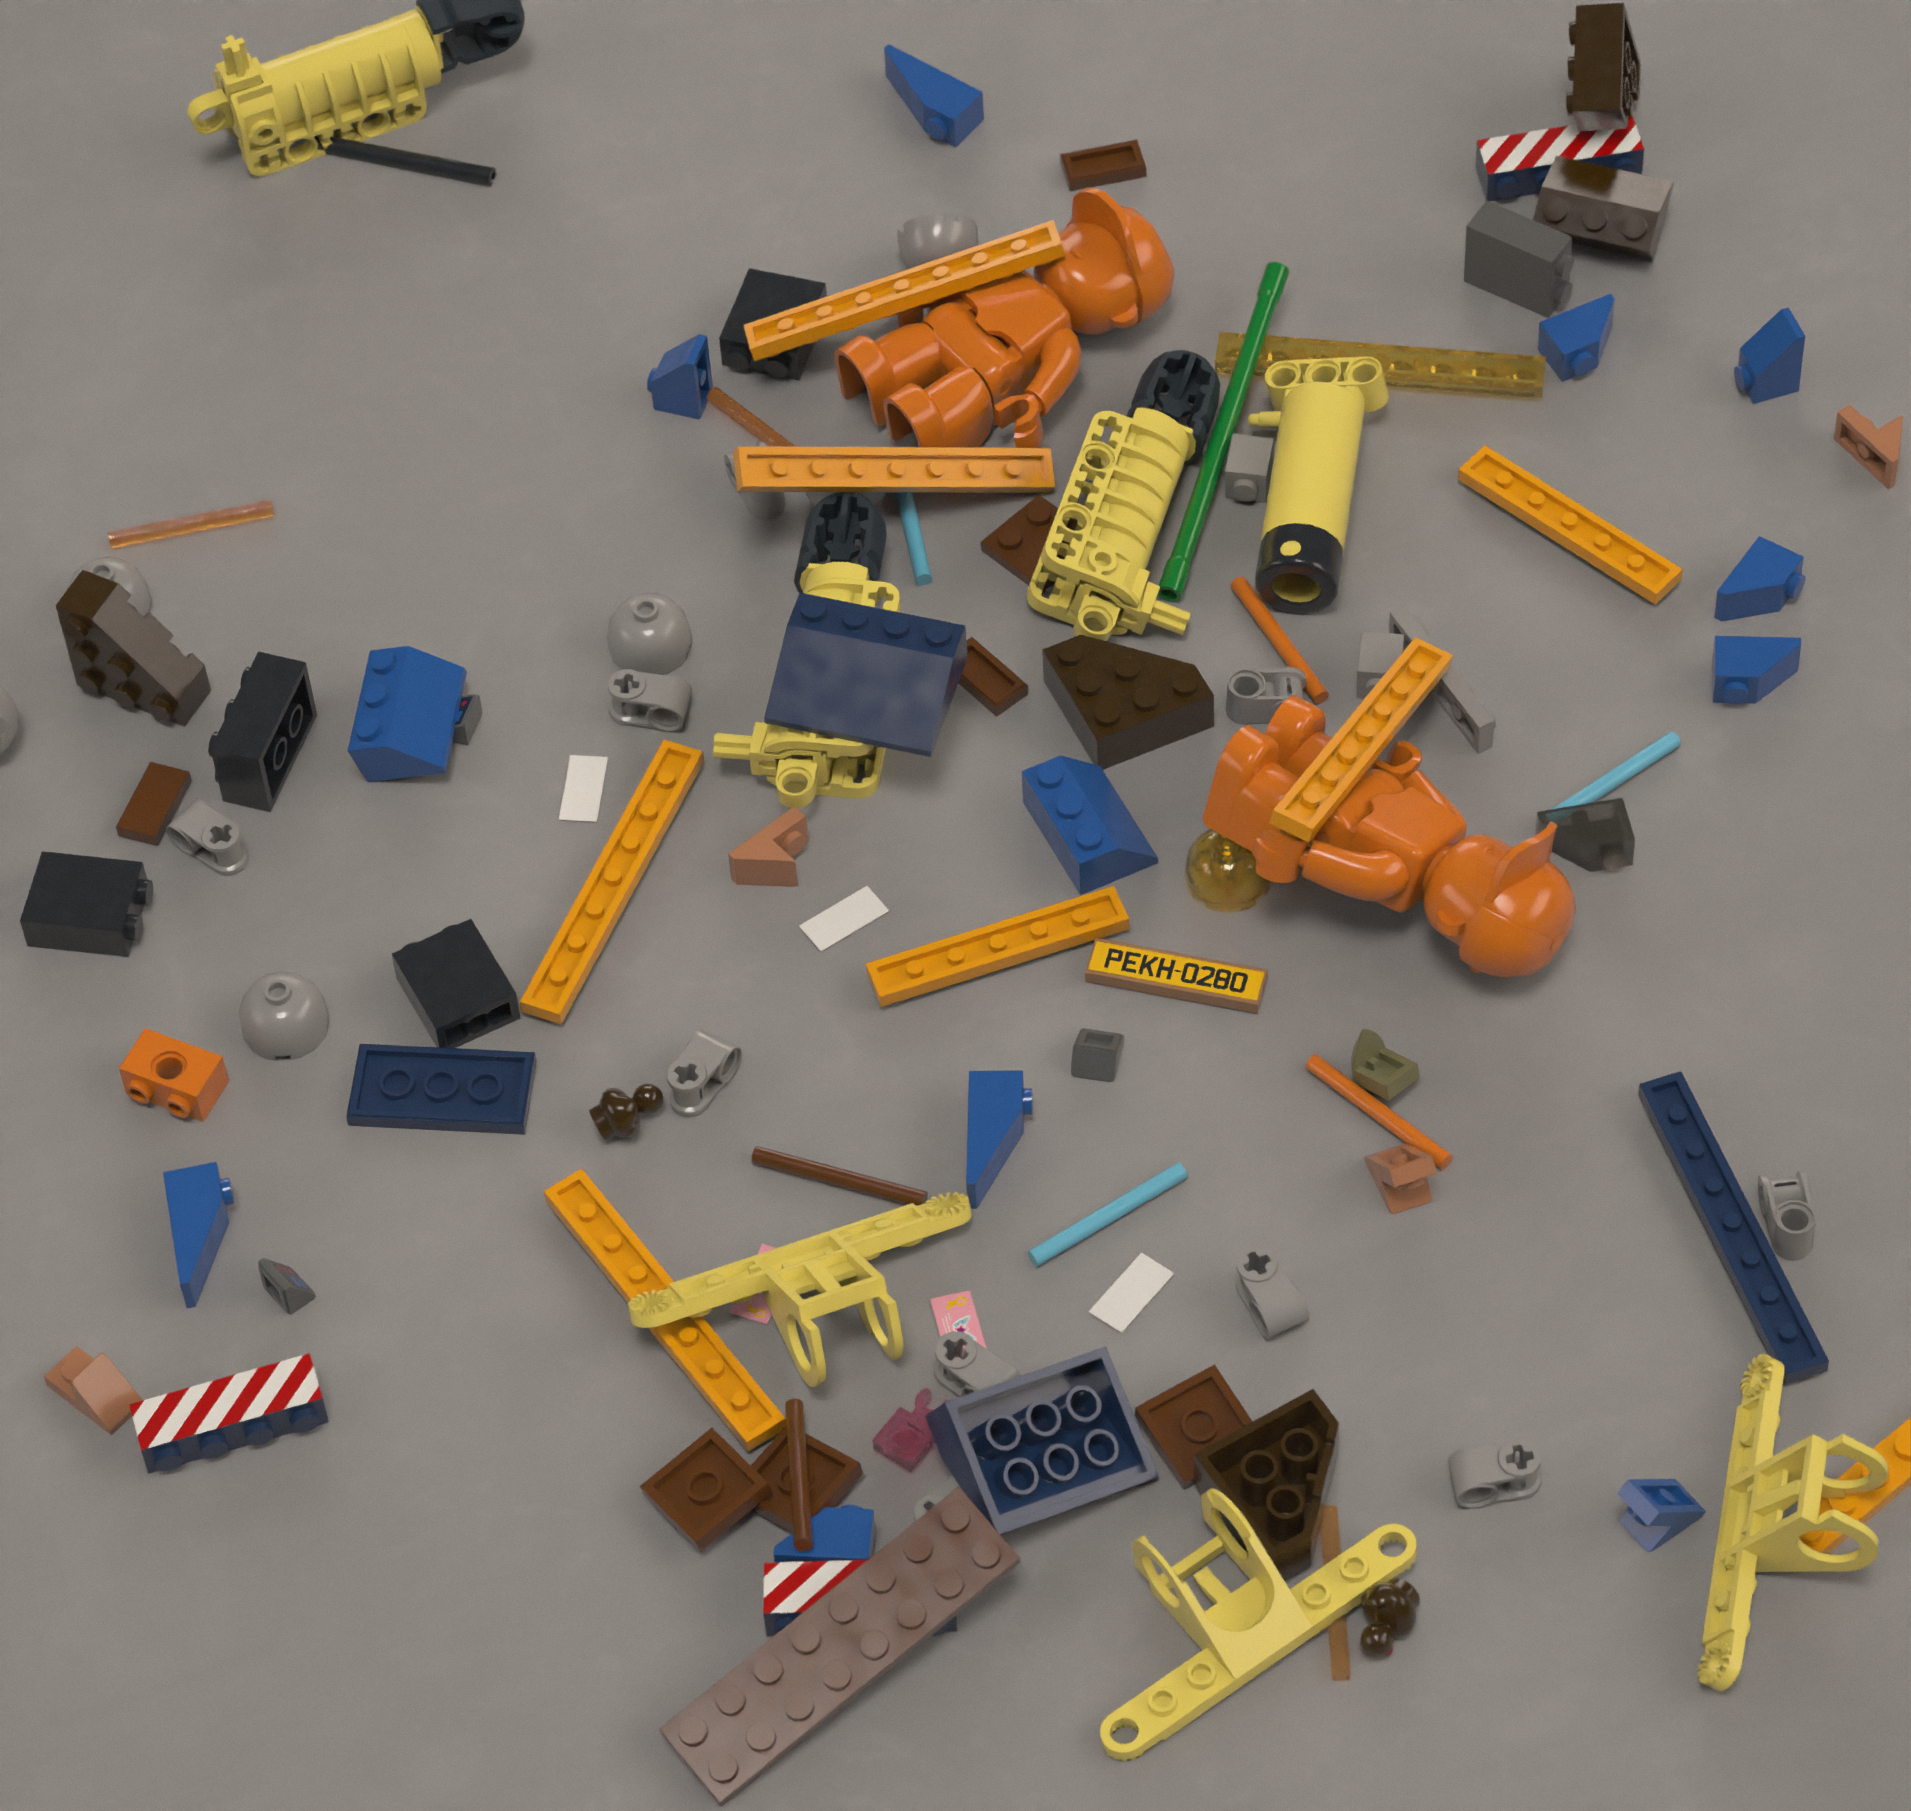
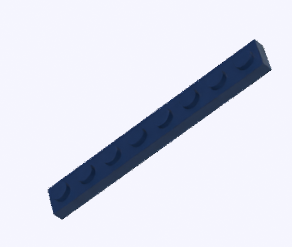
(1733, 1227)

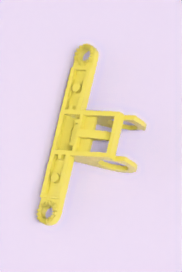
(828, 1262)
(1751, 1522)
(1243, 1628)

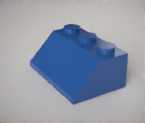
(405, 714)
(1085, 822)

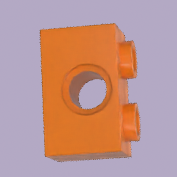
(157, 1058)

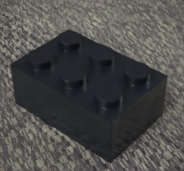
(263, 731)

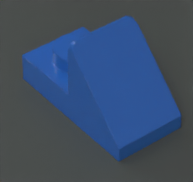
(1657, 1510)

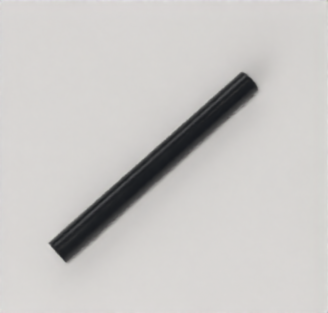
(409, 161)

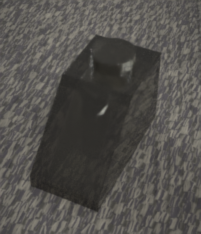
(1592, 834)

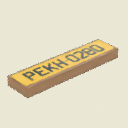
(1176, 975)

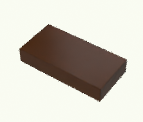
(1103, 165)
(990, 680)
(153, 803)

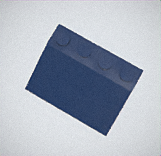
(866, 674)
(1043, 1441)

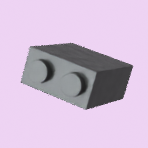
(1518, 259)

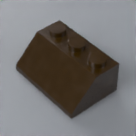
(1604, 206)

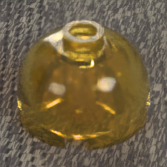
(1223, 874)

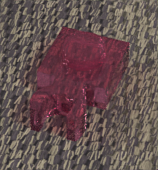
(906, 1434)

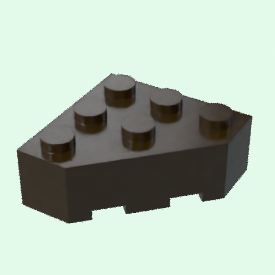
(1602, 68)
(128, 654)
(1125, 698)
(1277, 1477)

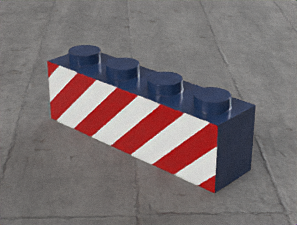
(1520, 162)
(228, 1413)
(797, 1585)

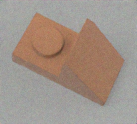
(1872, 447)
(768, 854)
(1402, 1176)
(93, 1388)

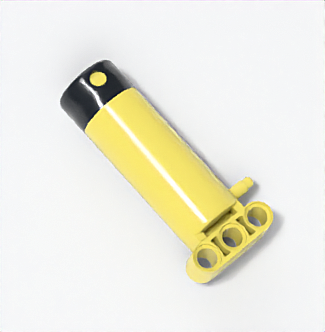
(1312, 475)

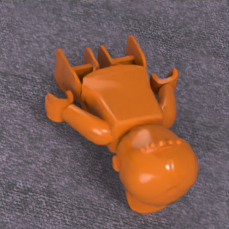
(1011, 342)
(1394, 846)

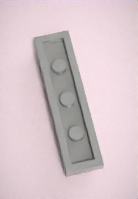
(1452, 691)

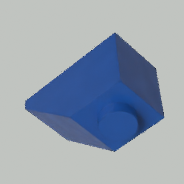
(1577, 337)
(1772, 359)
(682, 379)
(1760, 582)
(1751, 666)
(837, 1536)

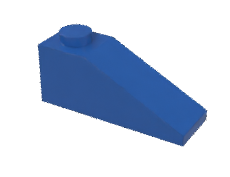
(936, 99)
(994, 1126)
(198, 1222)

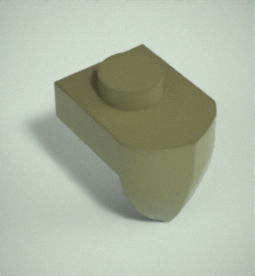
(1380, 1068)

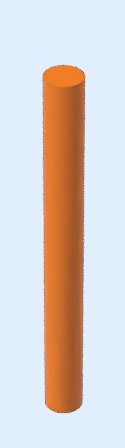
(1278, 637)
(1377, 1110)

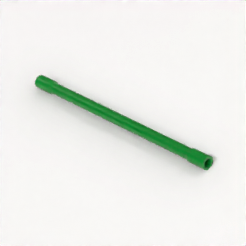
(1178, 565)

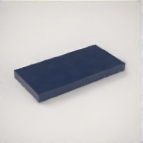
(441, 1089)

